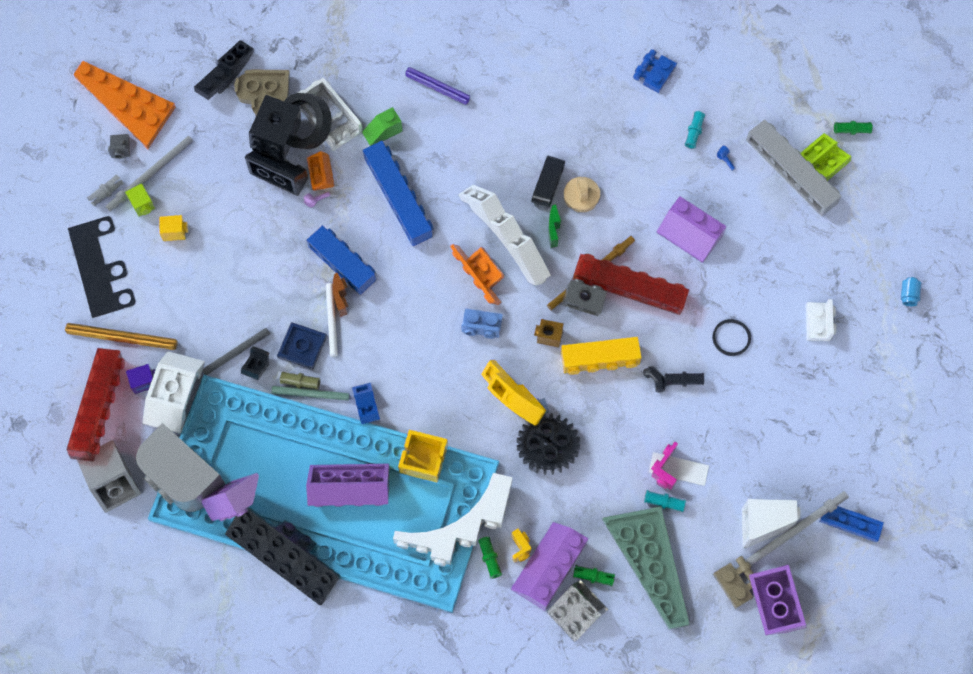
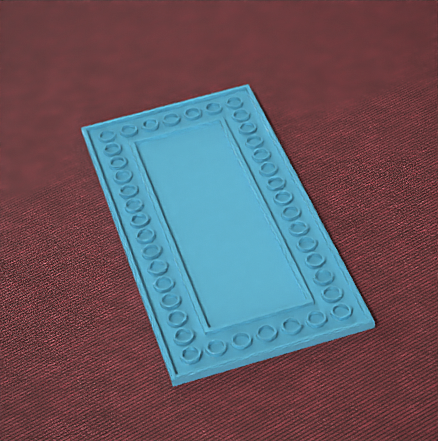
(279, 439)

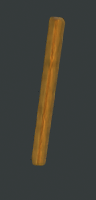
(121, 336)

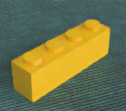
(600, 355)

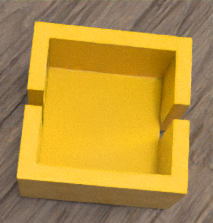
(423, 456)

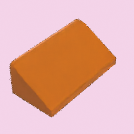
(320, 171)

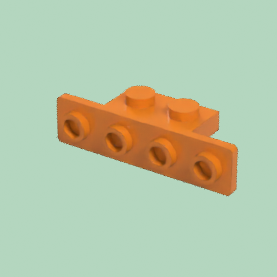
(482, 269)

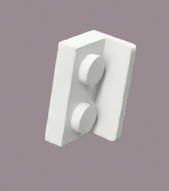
(820, 321)

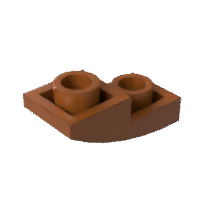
(339, 291)

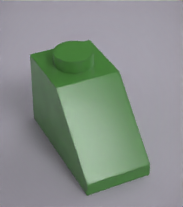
(383, 127)

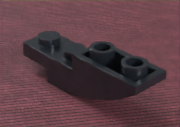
(226, 71)

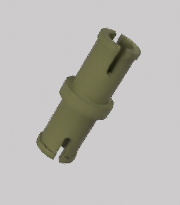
(300, 380)

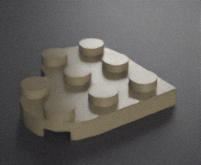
(257, 83)

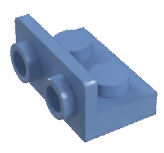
(481, 323)

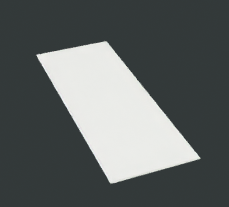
(683, 469)

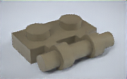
(732, 584)

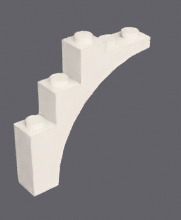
(442, 542)

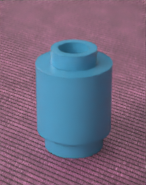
(911, 291)

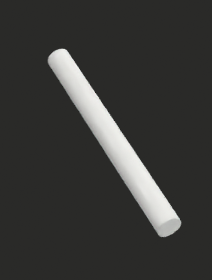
(331, 320)

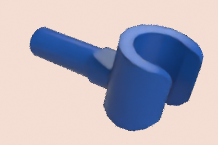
(722, 154)

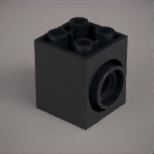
(274, 127)

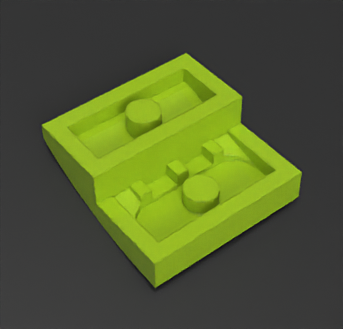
(826, 156)

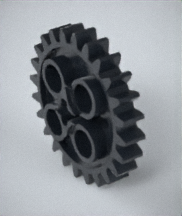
(537, 456)

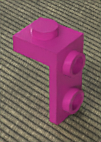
(663, 478)

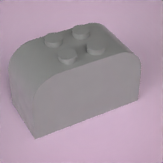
(176, 470)

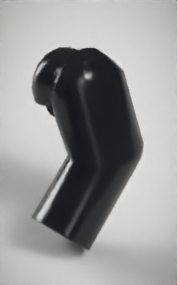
(656, 376)

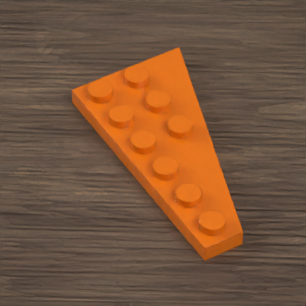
(131, 105)

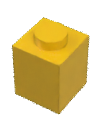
(172, 228)

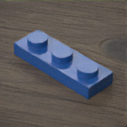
(854, 523)

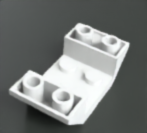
(171, 391)

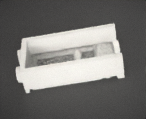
(344, 123)

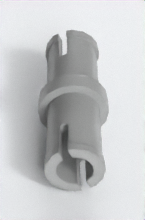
(105, 190)

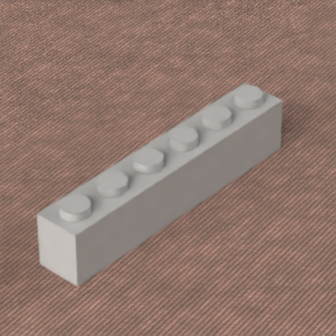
(793, 167)

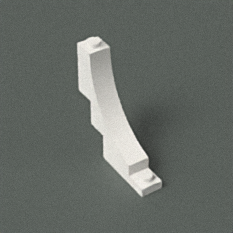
(521, 247)

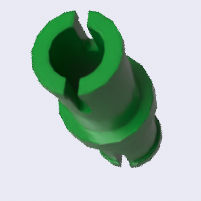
(853, 127)
(490, 557)
(593, 575)

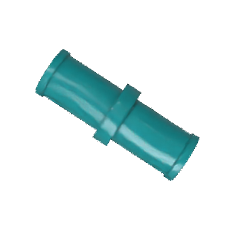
(695, 129)
(664, 501)

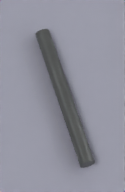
(236, 351)

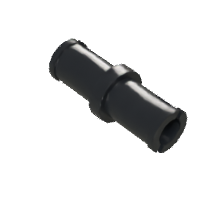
(684, 379)

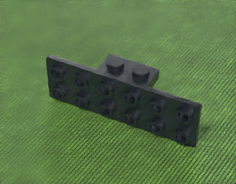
(285, 552)

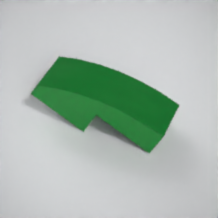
(554, 223)

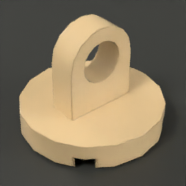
(581, 194)

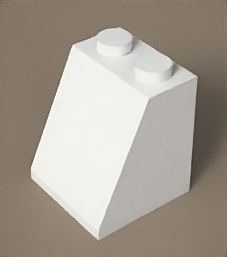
(767, 519)

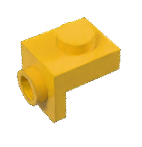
(522, 542)

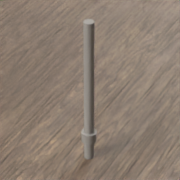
(121, 196)
(829, 506)

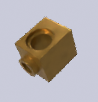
(552, 340)

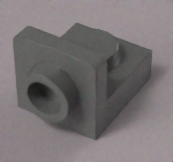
(119, 146)

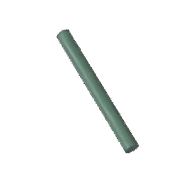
(310, 393)

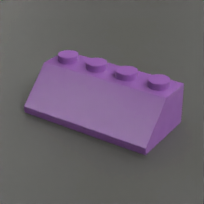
(348, 485)
(549, 565)

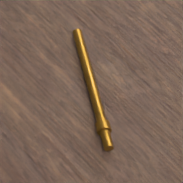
(617, 250)

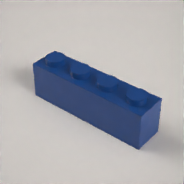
(341, 259)

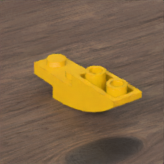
(512, 395)

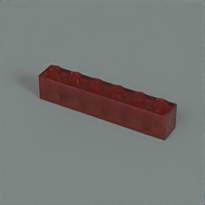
(631, 284)
(95, 405)

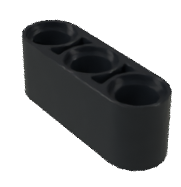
(548, 181)

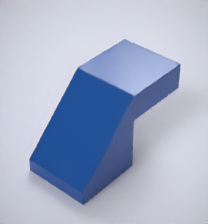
(365, 403)

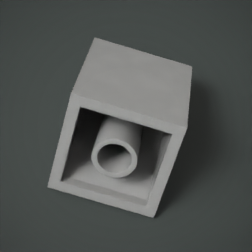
(109, 477)

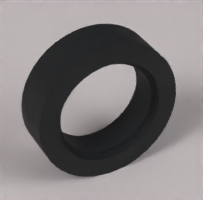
(323, 120)

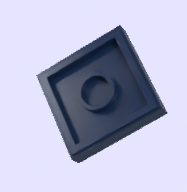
(302, 345)

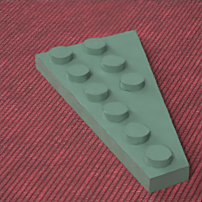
(648, 551)

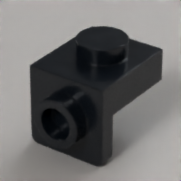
(256, 363)

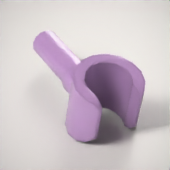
(311, 201)

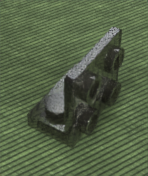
(577, 610)

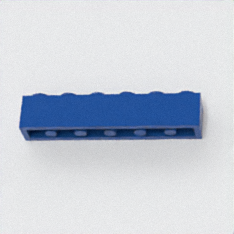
(397, 193)

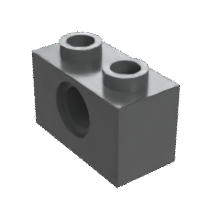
(573, 299)

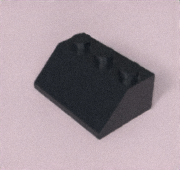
(277, 172)

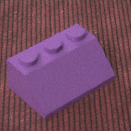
(691, 229)
(231, 498)
(777, 601)

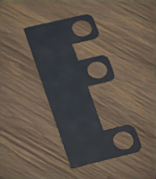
(94, 272)

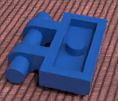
(658, 75)

